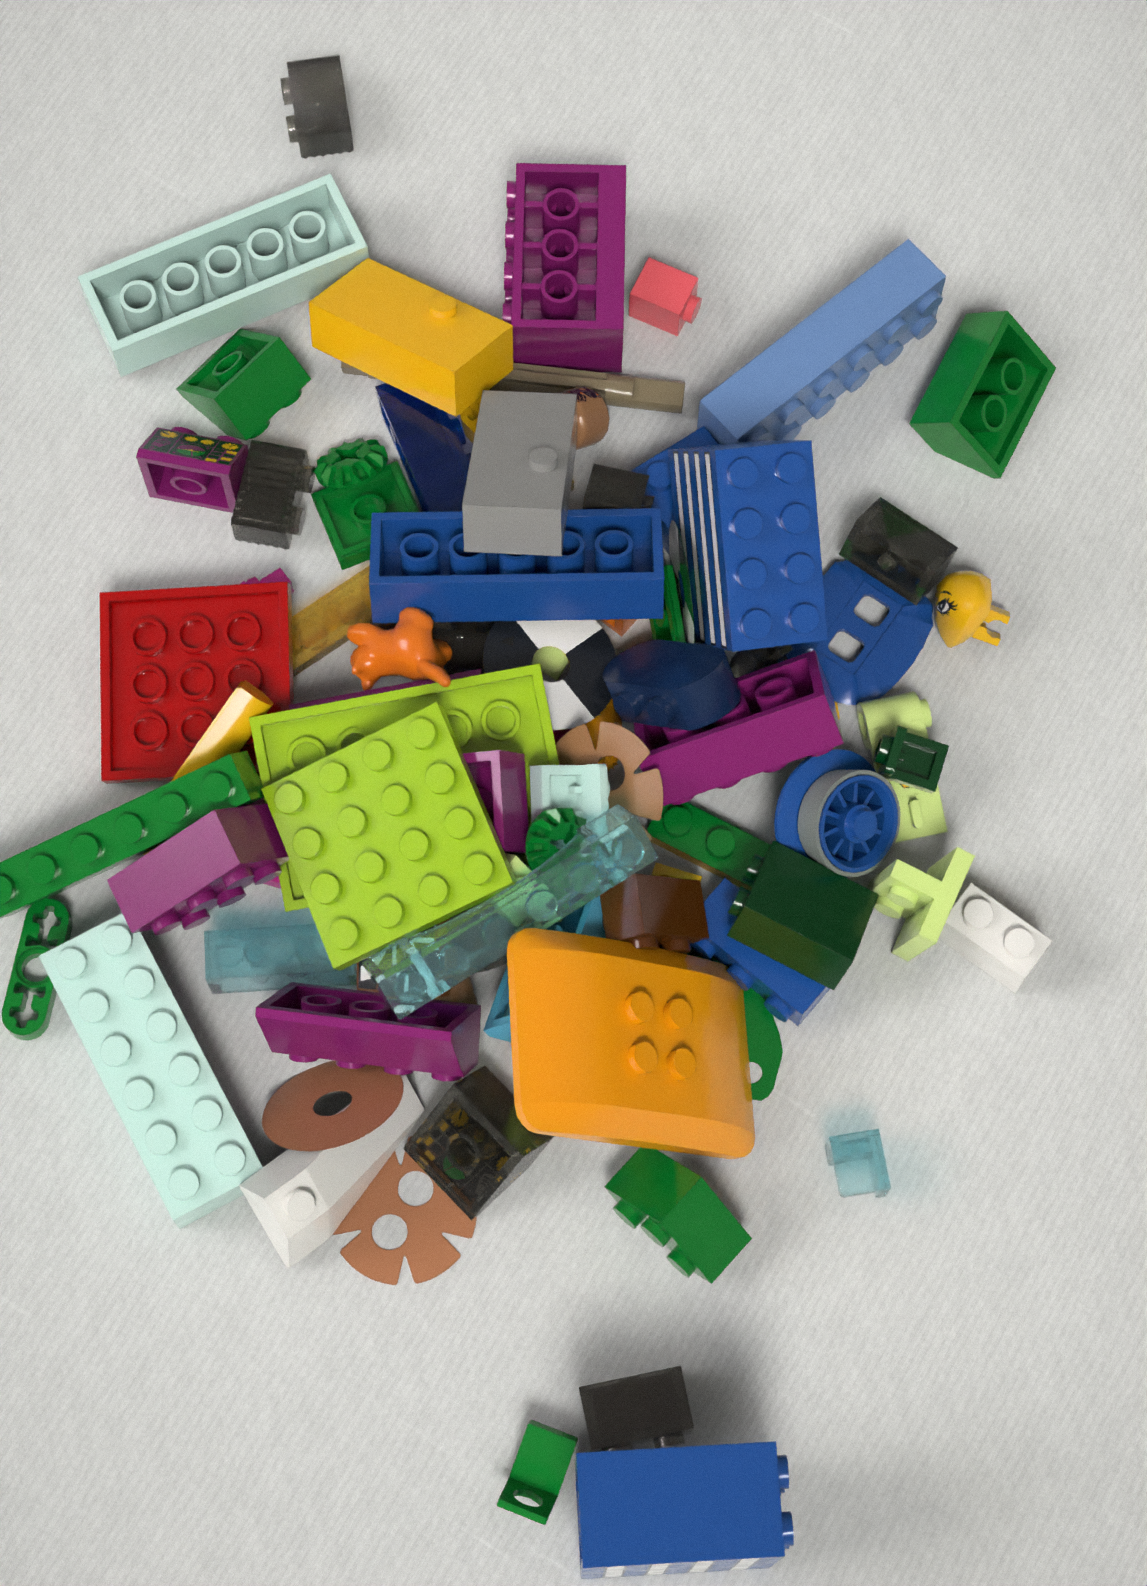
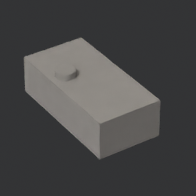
(520, 473)

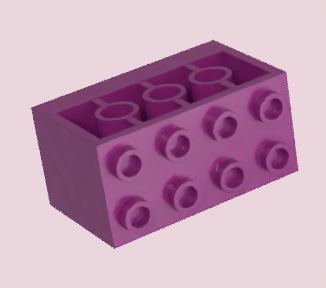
(566, 265)

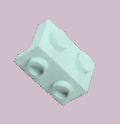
(570, 786)

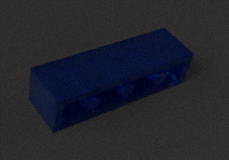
(427, 447)

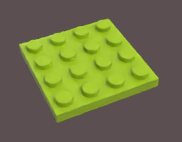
(388, 836)

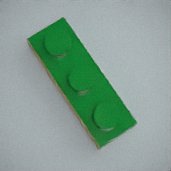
(706, 841)

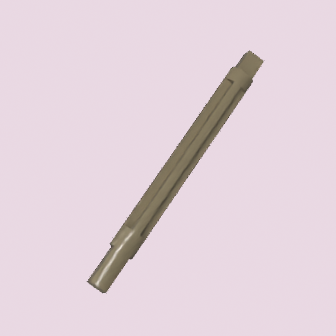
(613, 388)

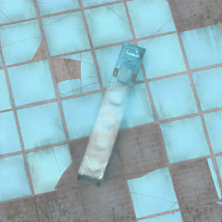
(438, 959)

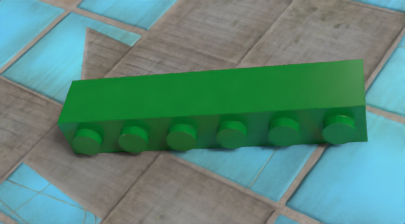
(125, 832)

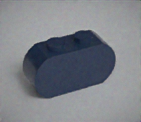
(672, 684)

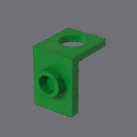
(538, 1471)

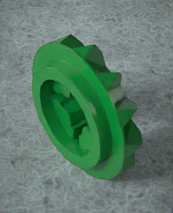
(351, 464)
(550, 826)

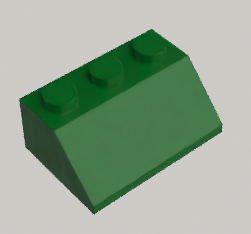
(983, 393)

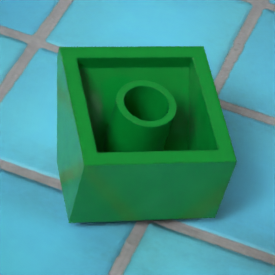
(245, 383)

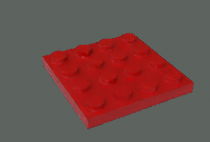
(175, 663)

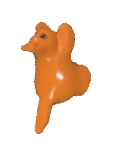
(400, 651)

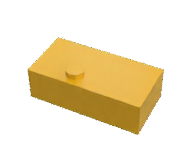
(411, 336)

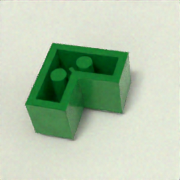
(677, 1212)

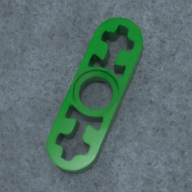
(17, 1001)

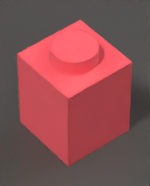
(664, 297)

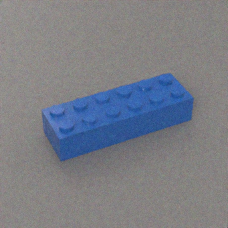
(605, 570)

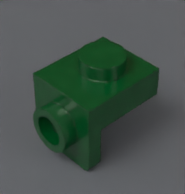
(910, 759)

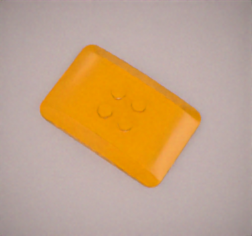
(628, 1045)

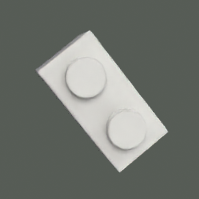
(994, 938)

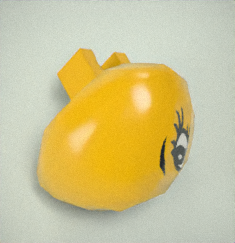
(962, 606)

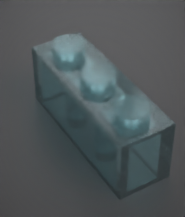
(269, 959)

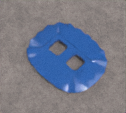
(886, 648)

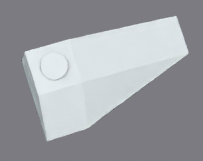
(309, 1193)

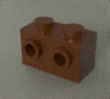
(655, 912)

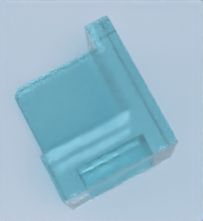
(858, 1163)

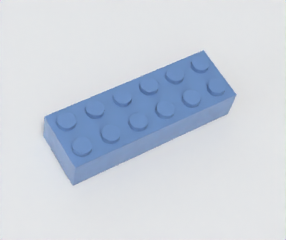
(828, 352)

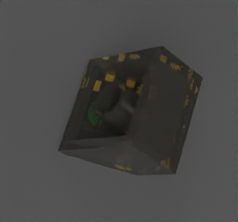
(475, 1142)

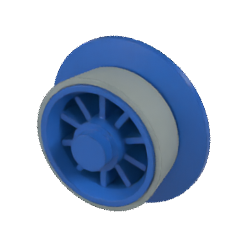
(838, 813)

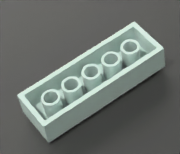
(223, 274)
(152, 1069)

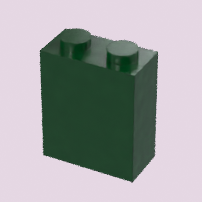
(801, 914)

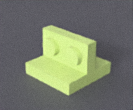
(920, 898)

